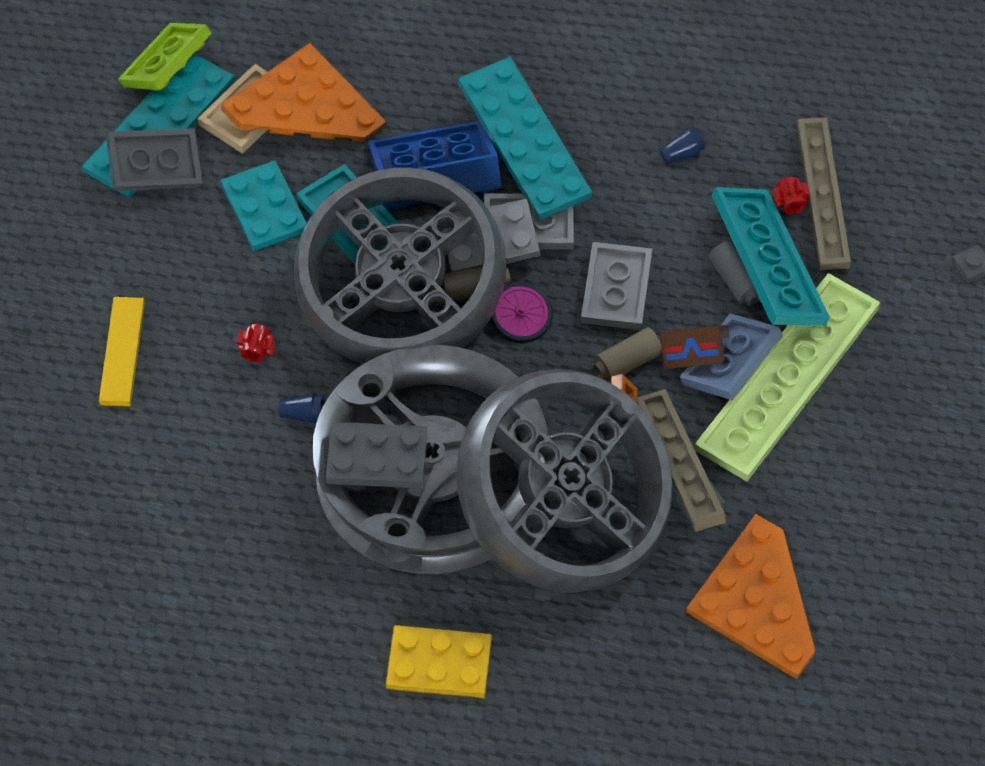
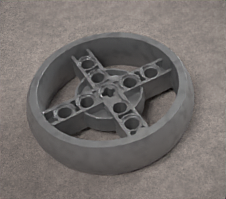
(349, 209)
(617, 419)

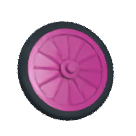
(522, 313)

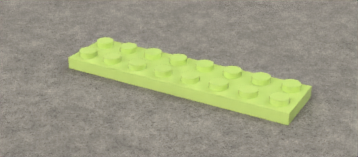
(785, 381)

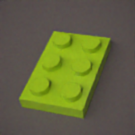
(165, 56)

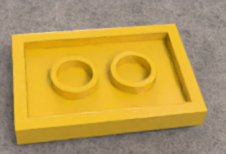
(439, 661)

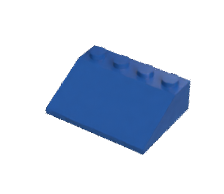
(454, 151)

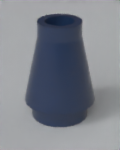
(685, 145)
(302, 407)

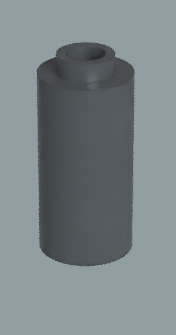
(732, 271)

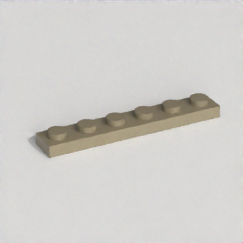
(824, 194)
(686, 469)

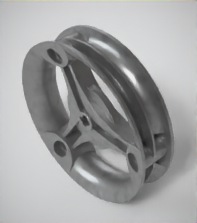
(366, 398)

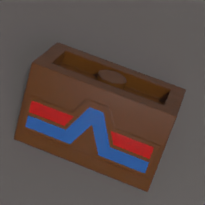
(693, 346)

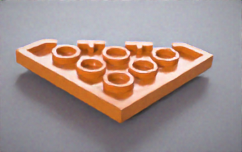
(305, 98)
(758, 599)

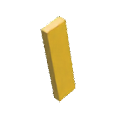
(121, 351)

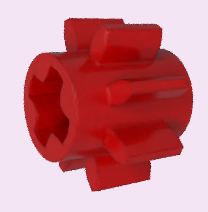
(791, 195)
(255, 343)

